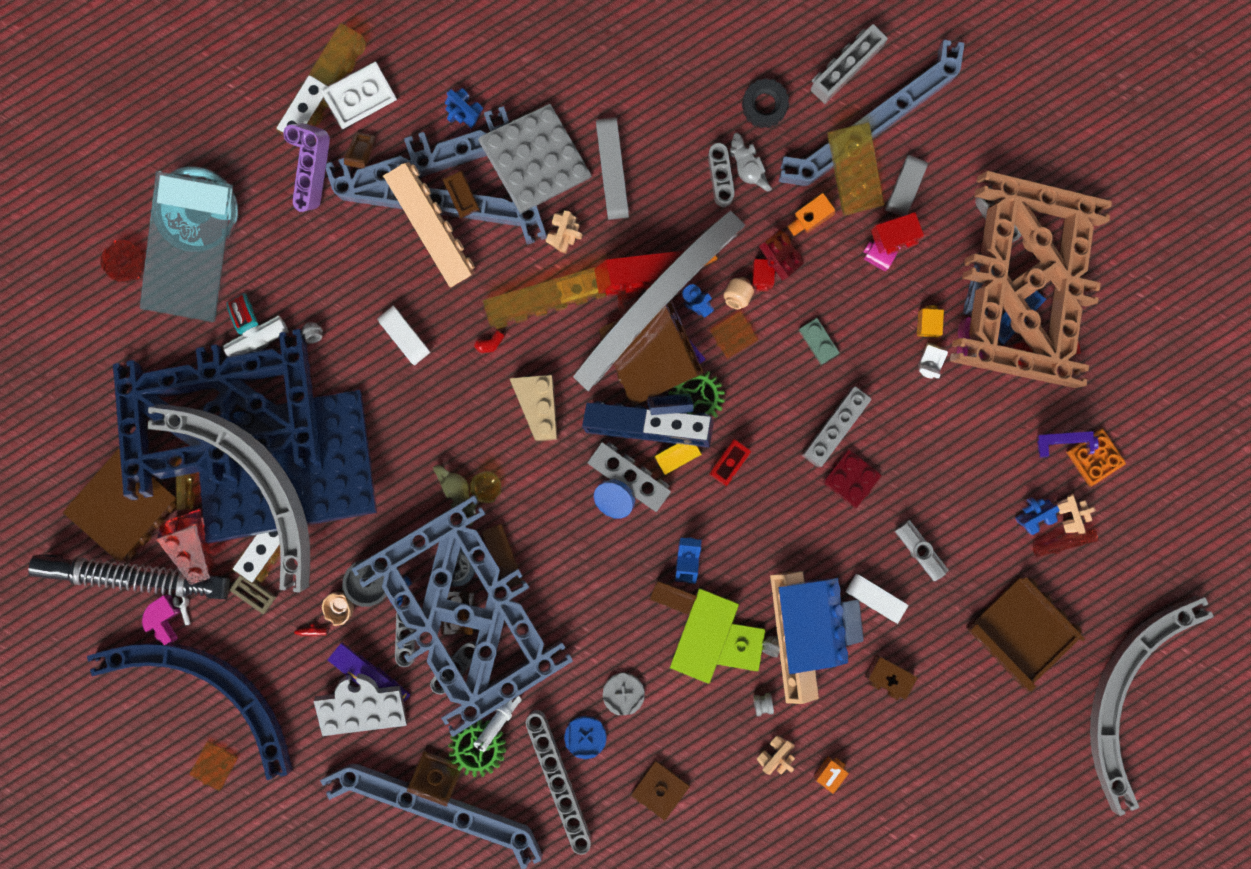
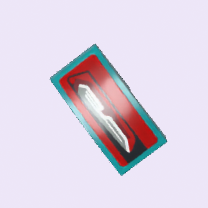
(241, 313)

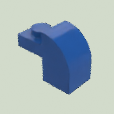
(687, 560)

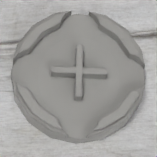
(623, 694)

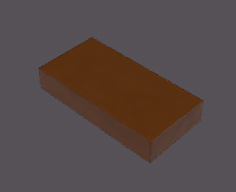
(359, 150)
(461, 194)

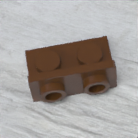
(461, 597)

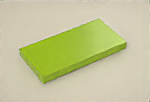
(704, 636)

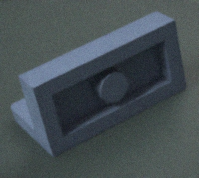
(852, 622)

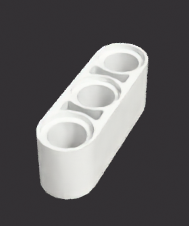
(403, 335)
(876, 598)

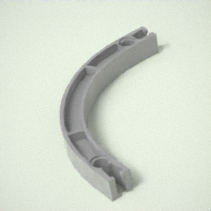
(656, 298)
(264, 471)
(1113, 689)

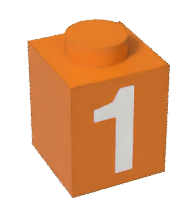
(831, 774)

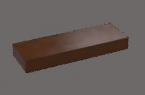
(501, 553)

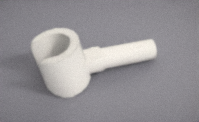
(183, 607)

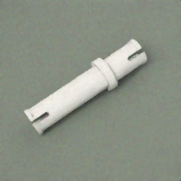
(502, 714)

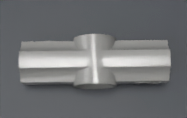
(929, 561)

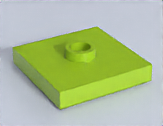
(743, 647)

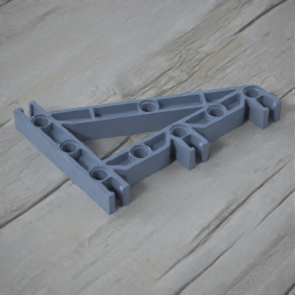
(370, 189)

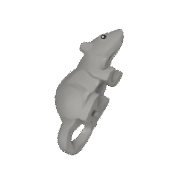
(748, 167)

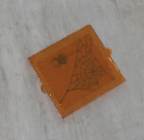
(733, 335)
(213, 766)

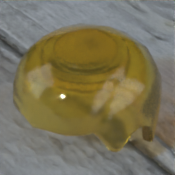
(485, 487)

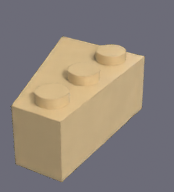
(538, 405)

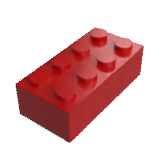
(632, 272)

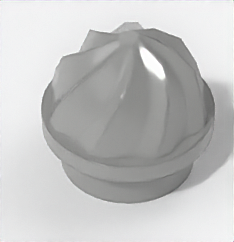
(312, 332)
(771, 646)

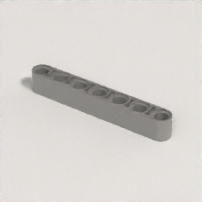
(559, 792)

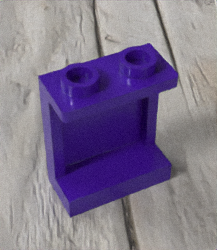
(1066, 438)

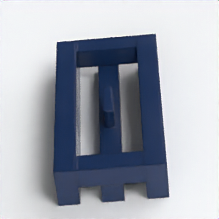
(670, 404)

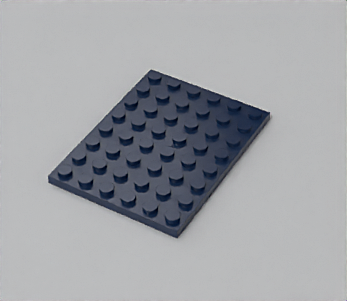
(326, 491)

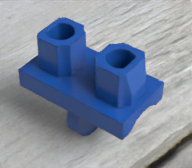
(460, 110)
(697, 300)
(1036, 512)

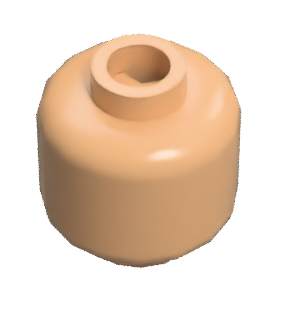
(738, 293)

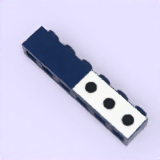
(639, 424)

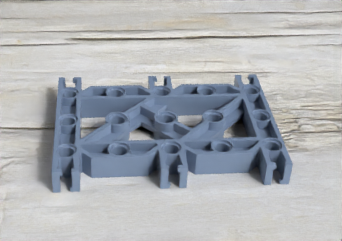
(487, 620)

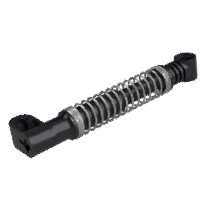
(82, 571)

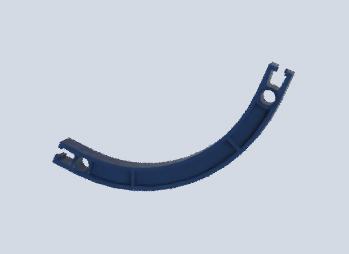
(219, 675)

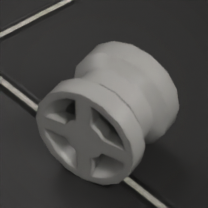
(763, 704)

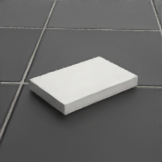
(358, 95)

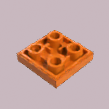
(1101, 463)

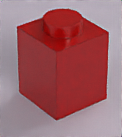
(762, 275)

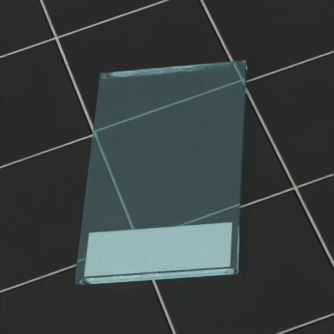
(185, 246)

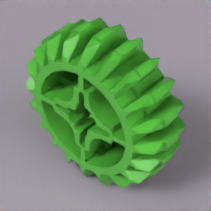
(705, 401)
(479, 756)

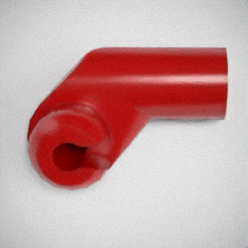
(490, 345)

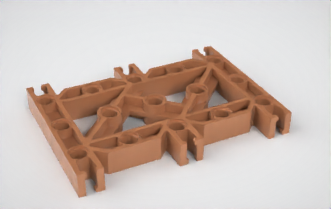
(1062, 269)

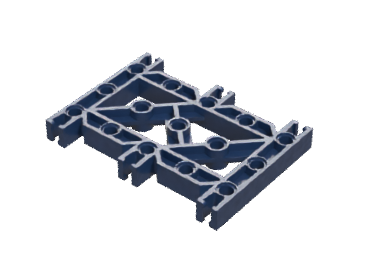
(228, 380)

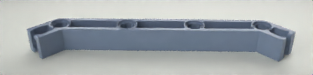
(883, 115)
(481, 822)

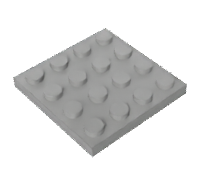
(534, 158)

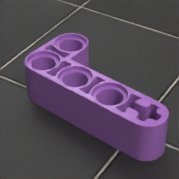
(308, 194)

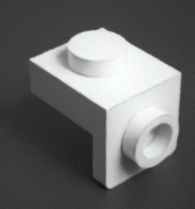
(932, 361)

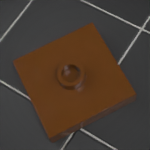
(434, 778)
(660, 790)

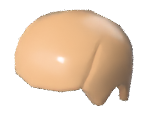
(337, 608)

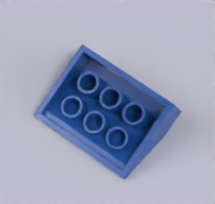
(813, 625)

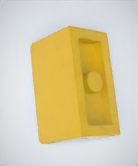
(676, 457)

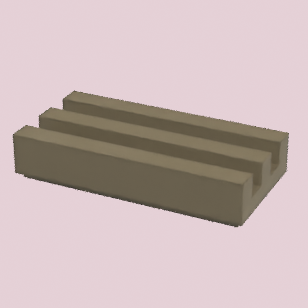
(263, 590)

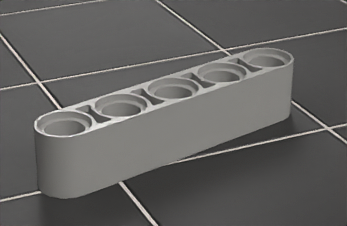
(612, 168)

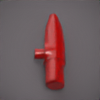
(312, 631)

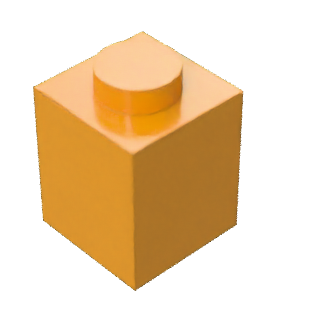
(930, 322)

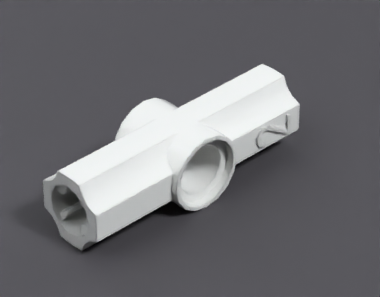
(256, 338)

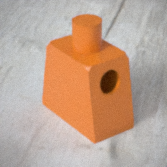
(818, 208)

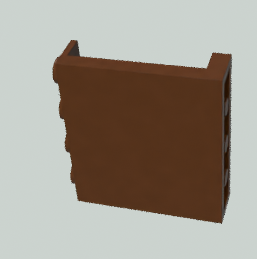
(656, 358)
(115, 520)
(1025, 631)

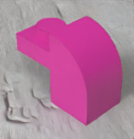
(157, 617)

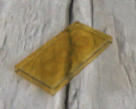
(855, 168)

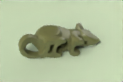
(456, 488)

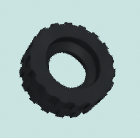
(765, 87)

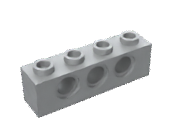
(836, 427)
(599, 462)

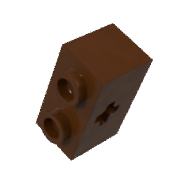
(902, 683)

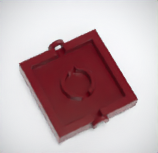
(780, 250)
(852, 479)

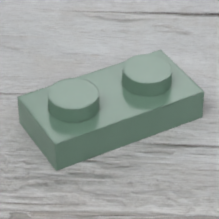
(818, 341)

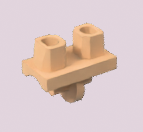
(566, 233)
(1075, 524)
(770, 763)

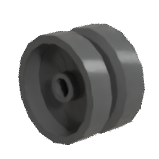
(363, 595)

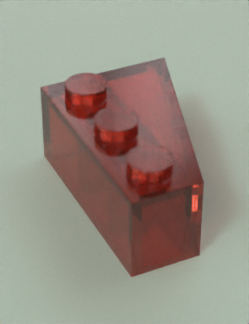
(186, 546)

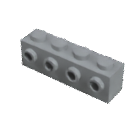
(853, 58)

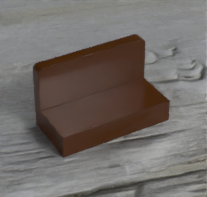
(673, 597)

